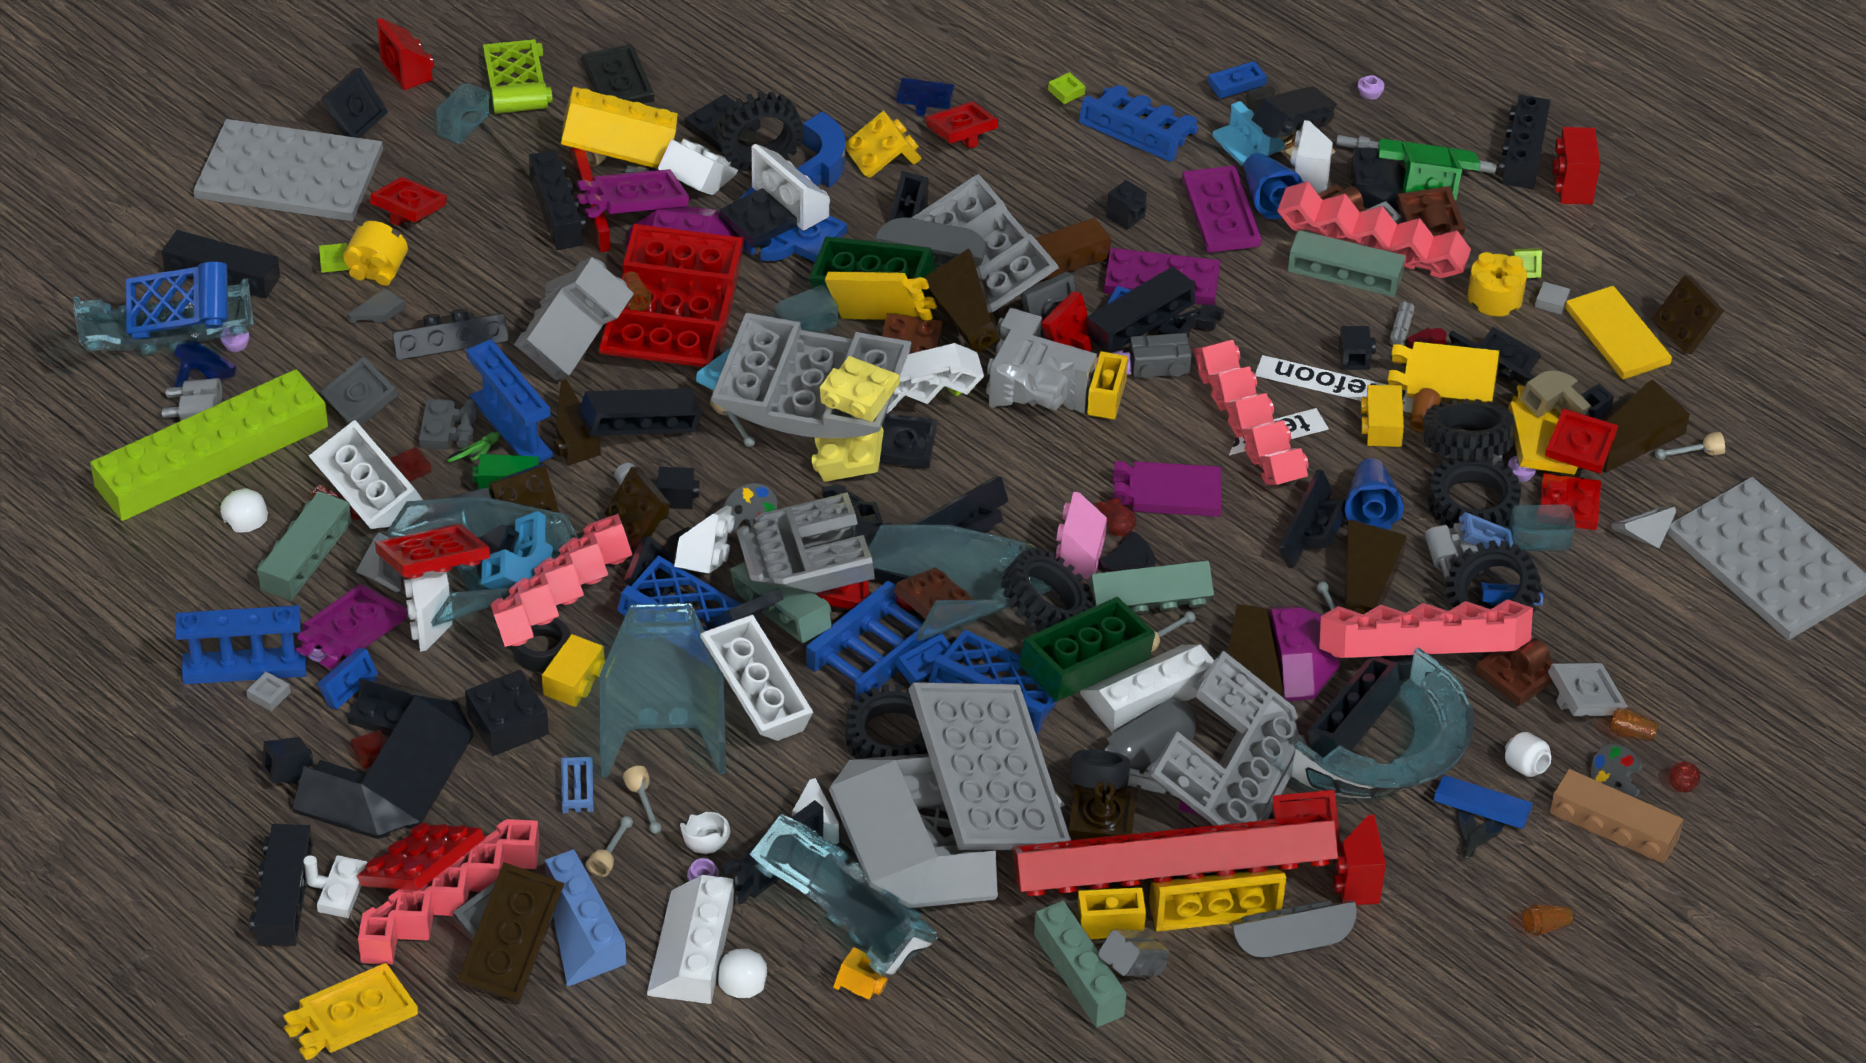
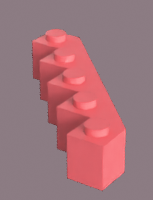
(1374, 228)
(1250, 413)
(560, 580)
(1432, 629)
(411, 912)

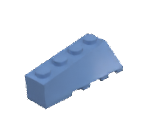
(583, 924)

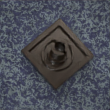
(1688, 314)
(526, 488)
(638, 506)
(1102, 811)

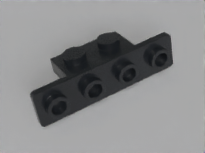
(449, 333)
(1515, 358)
(972, 510)
(1314, 521)
(646, 553)

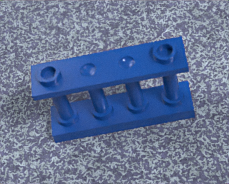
(509, 401)
(852, 625)
(240, 664)

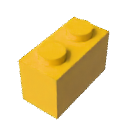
(1107, 385)
(1383, 415)
(573, 670)
(1109, 910)

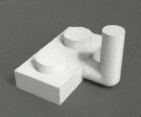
(339, 888)

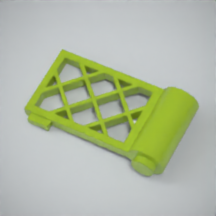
(517, 94)

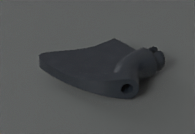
(1131, 554)

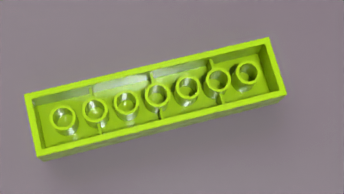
(209, 444)

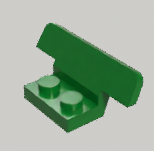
(1429, 164)

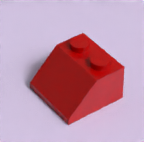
(403, 55)
(1361, 865)

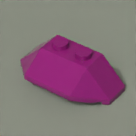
(686, 219)
(1300, 661)

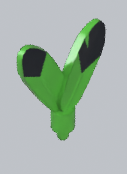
(476, 448)

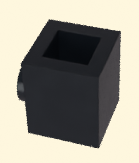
(1126, 204)
(1356, 347)
(678, 486)
(285, 759)

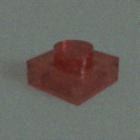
(412, 464)
(368, 747)

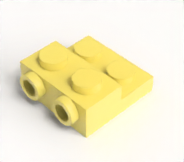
(858, 388)
(847, 456)

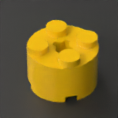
(375, 253)
(1497, 283)

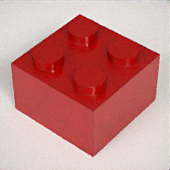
(1576, 165)

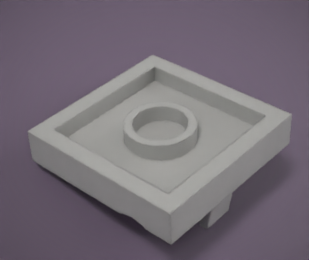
(1586, 689)

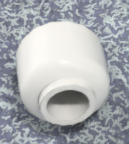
(1527, 754)

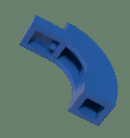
(827, 140)

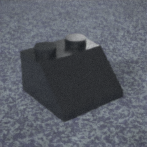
(1376, 177)

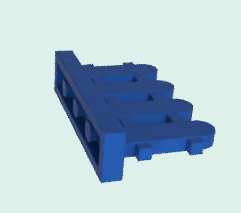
(1131, 129)

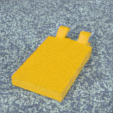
(876, 294)
(1447, 369)
(1533, 437)
(350, 1011)

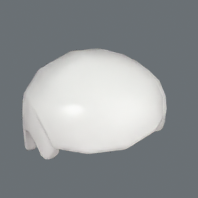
(244, 510)
(705, 832)
(742, 973)

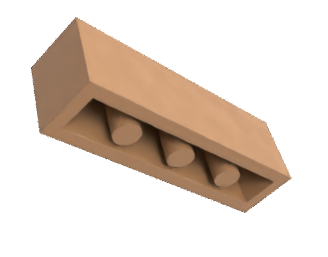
(1616, 816)

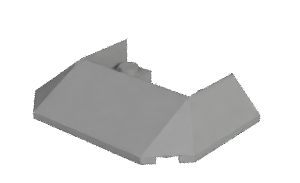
(778, 541)
(1254, 763)
(891, 842)

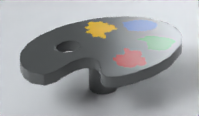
(752, 501)
(1615, 765)

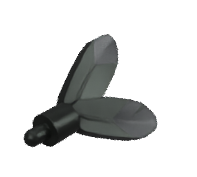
(1476, 836)

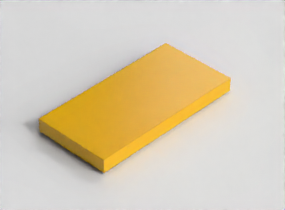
(1618, 332)

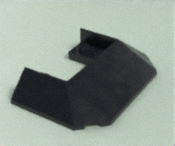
(409, 772)

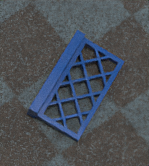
(679, 577)
(949, 671)

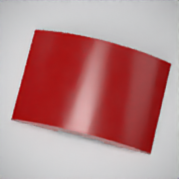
(691, 299)

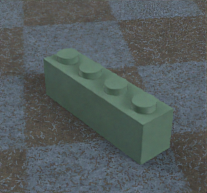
(1346, 263)
(304, 546)
(1155, 586)
(799, 613)
(1079, 964)

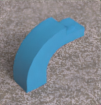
(507, 568)

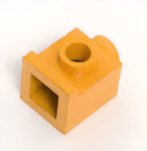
(859, 976)

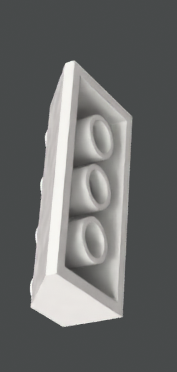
(364, 476)
(758, 678)
(1147, 685)
(693, 940)

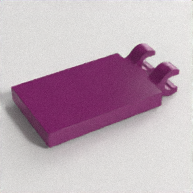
(632, 192)
(1169, 488)
(349, 624)

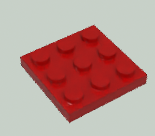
(432, 550)
(420, 856)

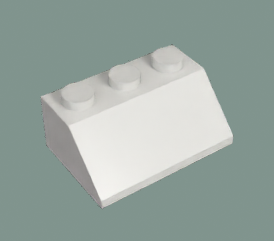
(789, 187)

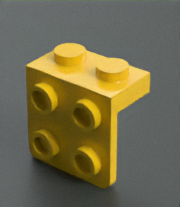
(880, 143)

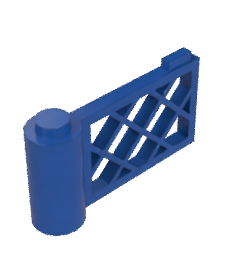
(209, 299)

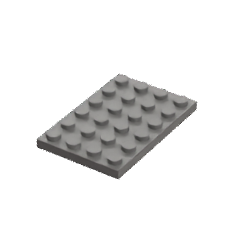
(288, 170)
(1769, 557)
(988, 765)

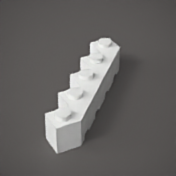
(937, 367)

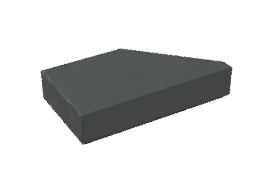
(378, 308)

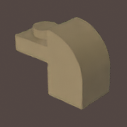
(1552, 391)

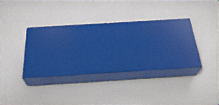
(1483, 802)

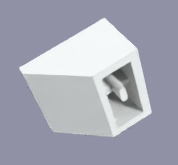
(1312, 156)
(697, 166)
(705, 544)
(427, 596)

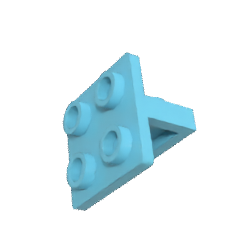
(1244, 136)

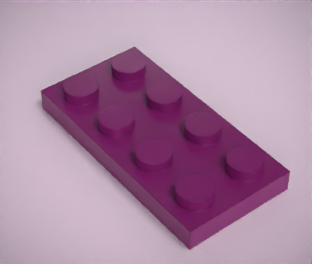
(1221, 209)
(1134, 268)

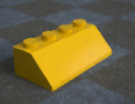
(617, 127)
(1215, 899)

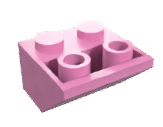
(1081, 536)

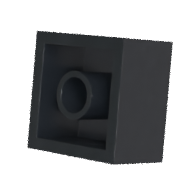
(506, 712)

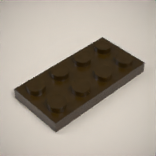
(511, 933)

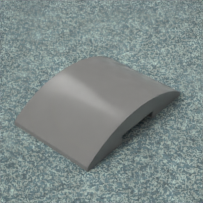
(1011, 256)
(778, 371)

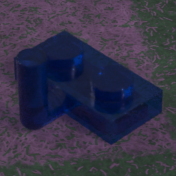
(925, 94)
(203, 359)

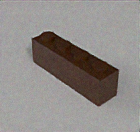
(1076, 246)

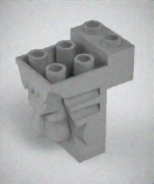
(572, 316)
(1037, 368)

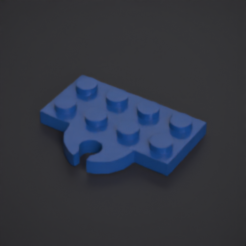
(804, 243)

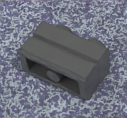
(1160, 355)
(1134, 953)

